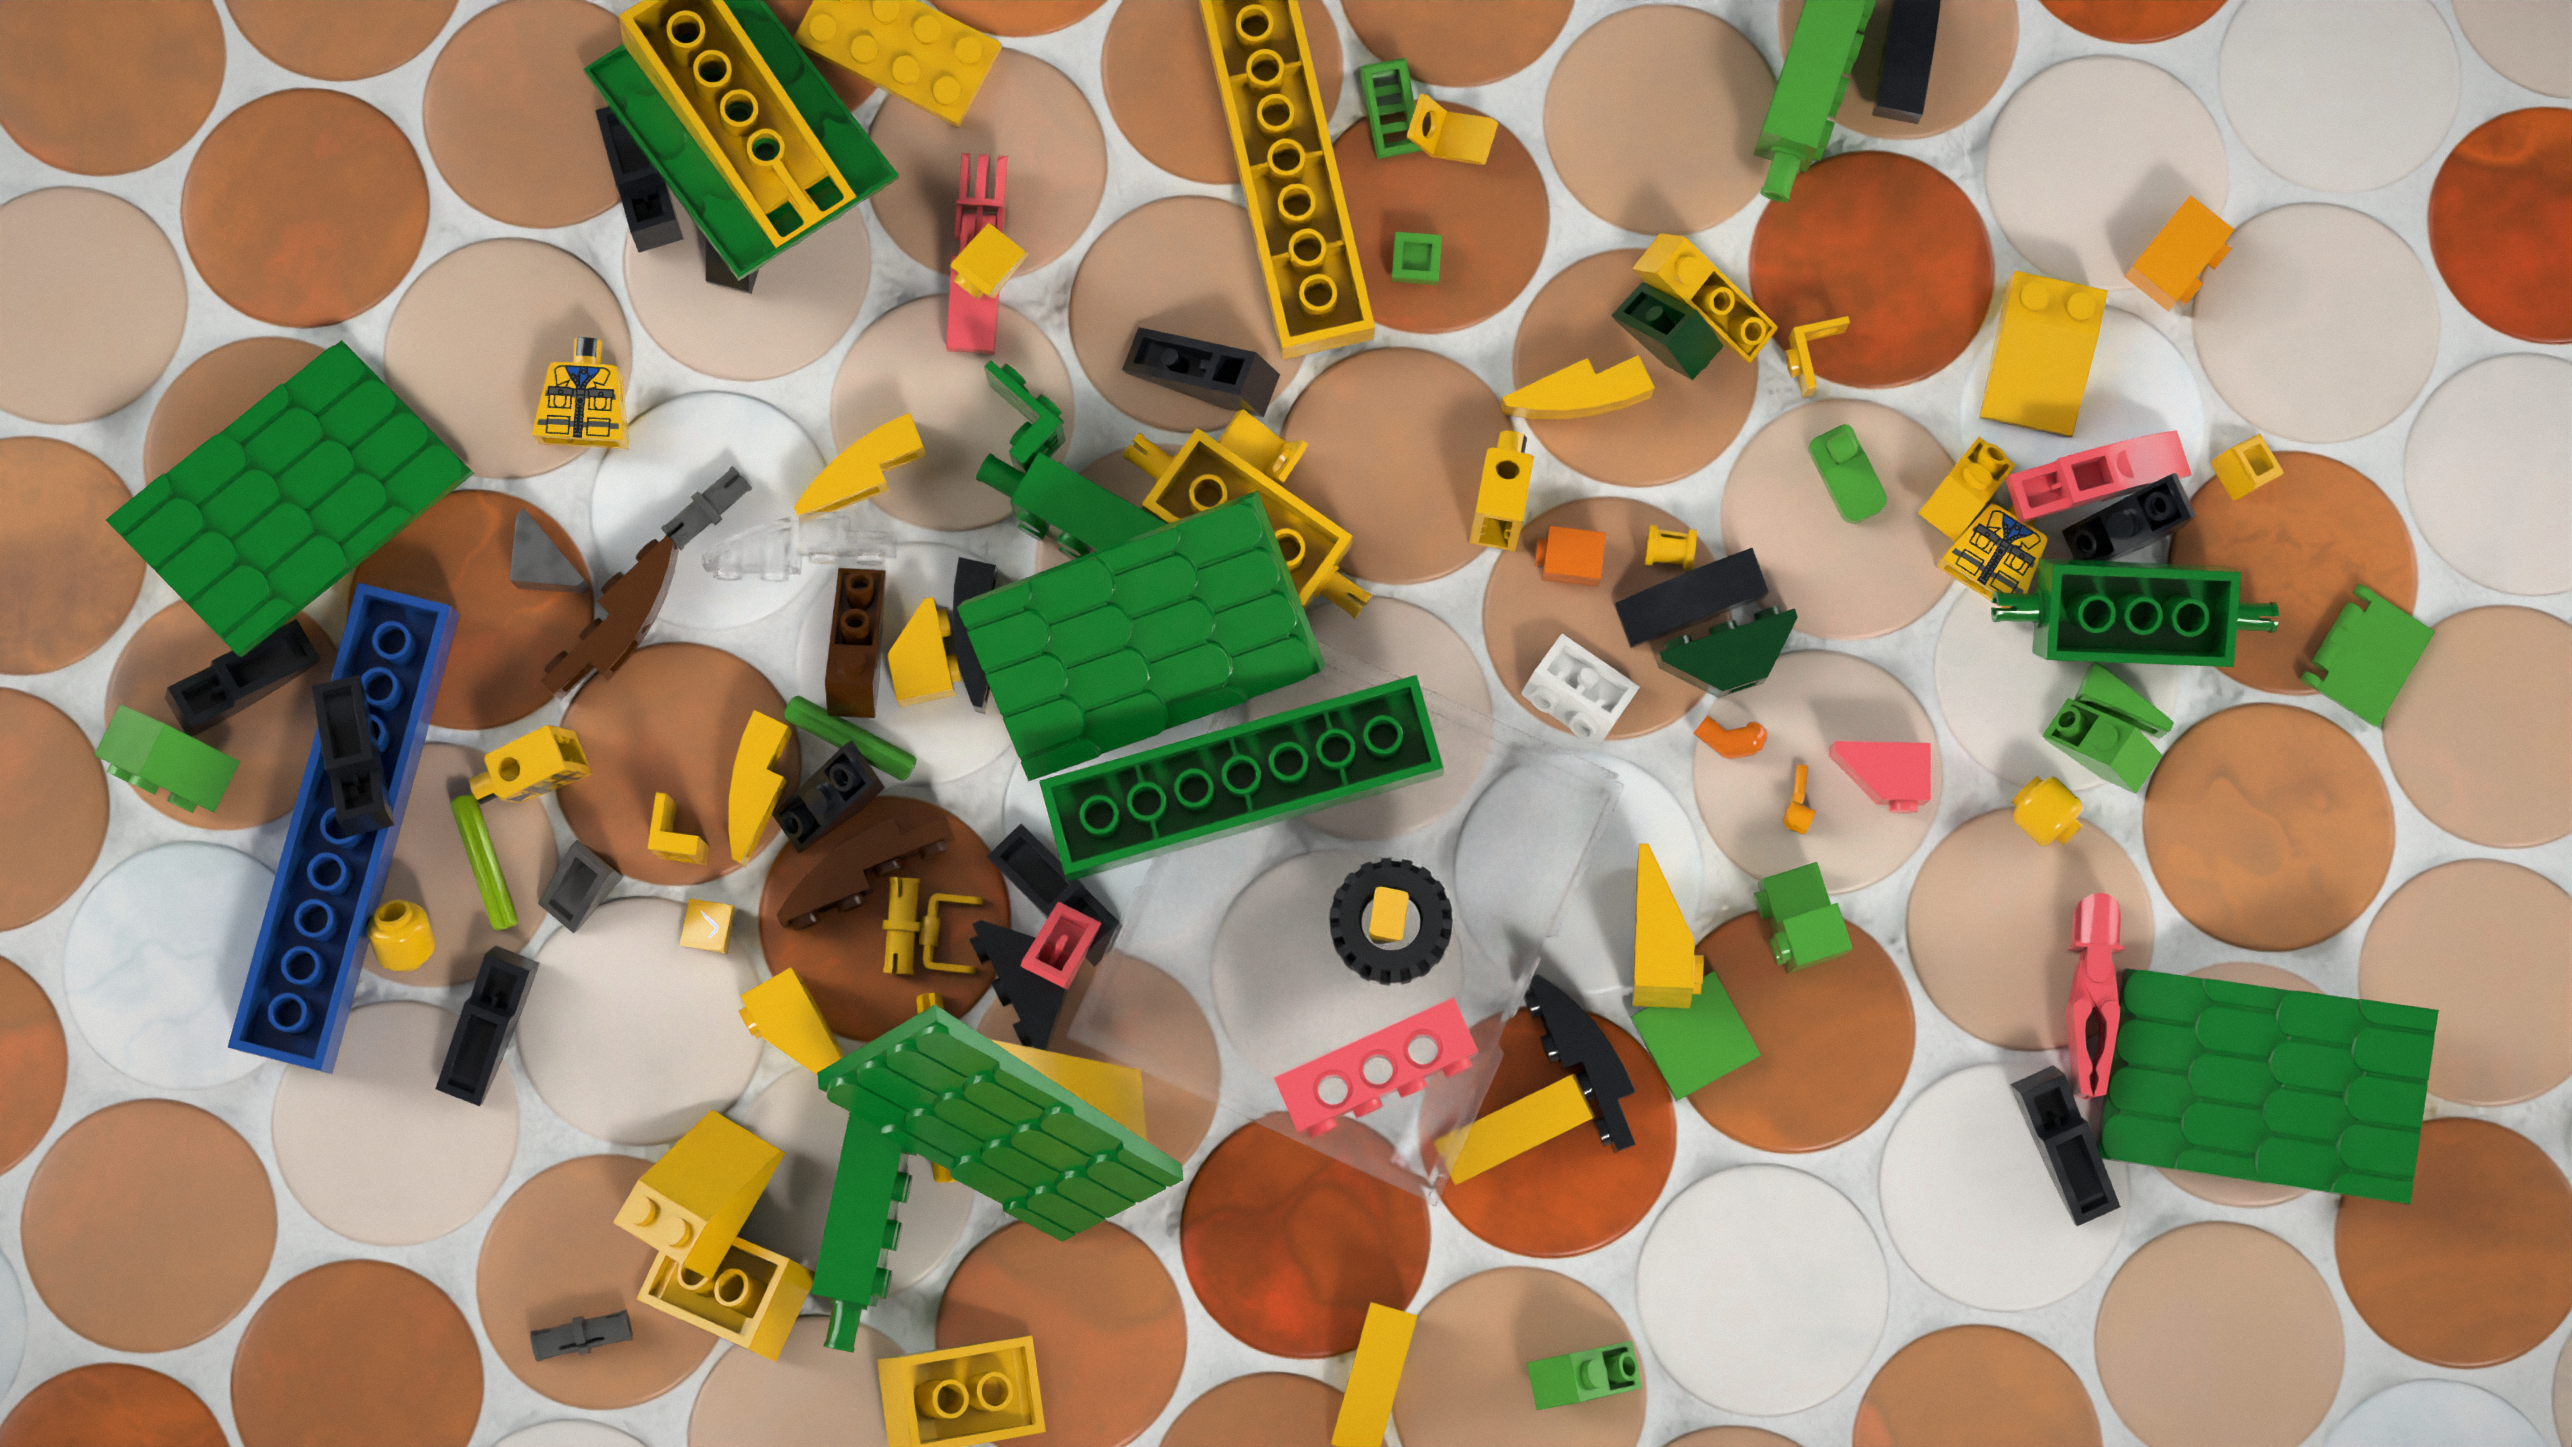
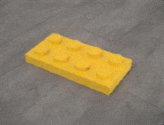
(902, 51)

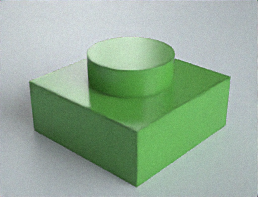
(1416, 258)

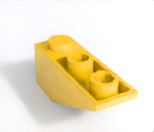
(1690, 277)

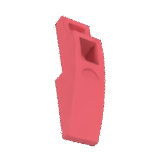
(2096, 475)

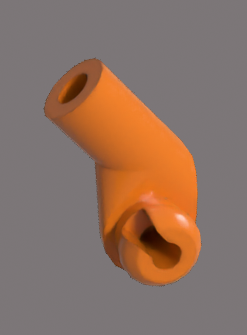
(1734, 742)

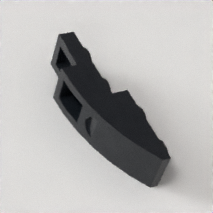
(1576, 1040)

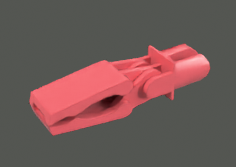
(970, 319)
(2093, 987)

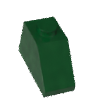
(1668, 330)

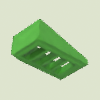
(1366, 75)
(2114, 697)

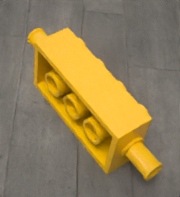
(1211, 474)

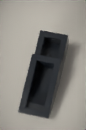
(1906, 60)
(640, 186)
(971, 581)
(1692, 598)
(239, 681)
(352, 756)
(1044, 884)
(487, 1025)
(2065, 1144)

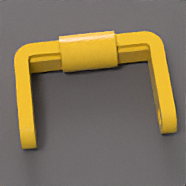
(930, 932)

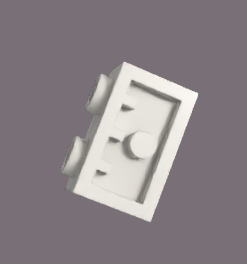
(1579, 690)

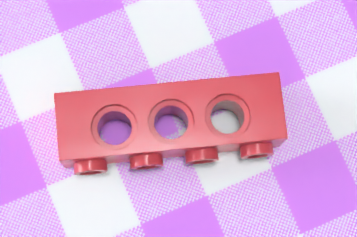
(1439, 1023)

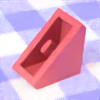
(1061, 945)

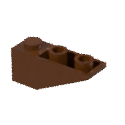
(855, 643)

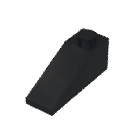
(1203, 370)

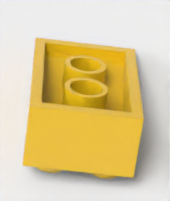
(2042, 353)
(1664, 947)
(790, 1020)
(701, 1193)
(745, 1302)
(962, 1394)

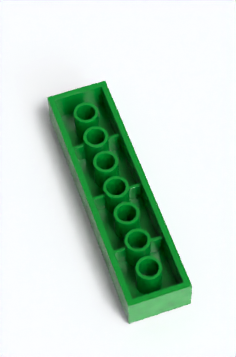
(1242, 778)

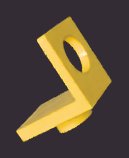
(1452, 134)
(1798, 357)
(1261, 446)

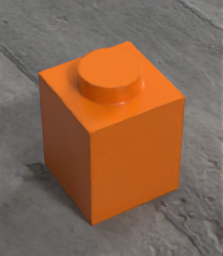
(1571, 555)

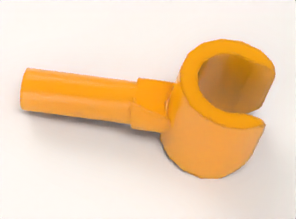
(1797, 815)

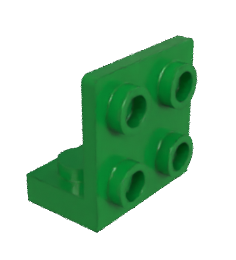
(1047, 431)

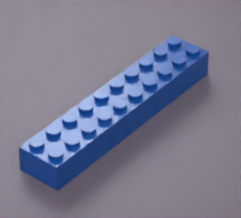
(331, 882)

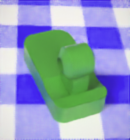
(1847, 474)

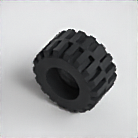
(1399, 964)

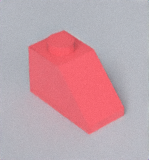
(1888, 771)

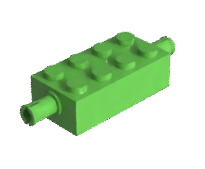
(1810, 90)

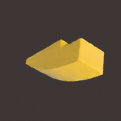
(1581, 392)
(860, 468)
(754, 785)
(1521, 1127)
(1374, 1377)

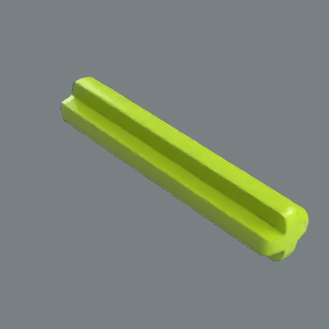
(484, 862)

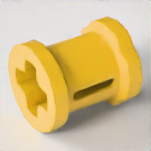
(1670, 547)

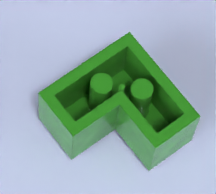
(164, 757)
(1801, 918)

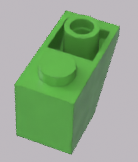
(2103, 744)
(1584, 1375)

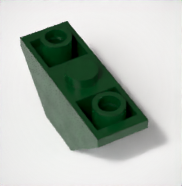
(1732, 654)

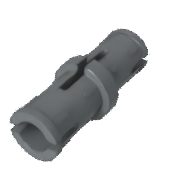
(706, 508)
(581, 1335)

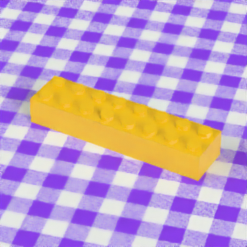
(1288, 174)

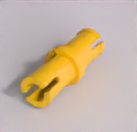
(901, 925)

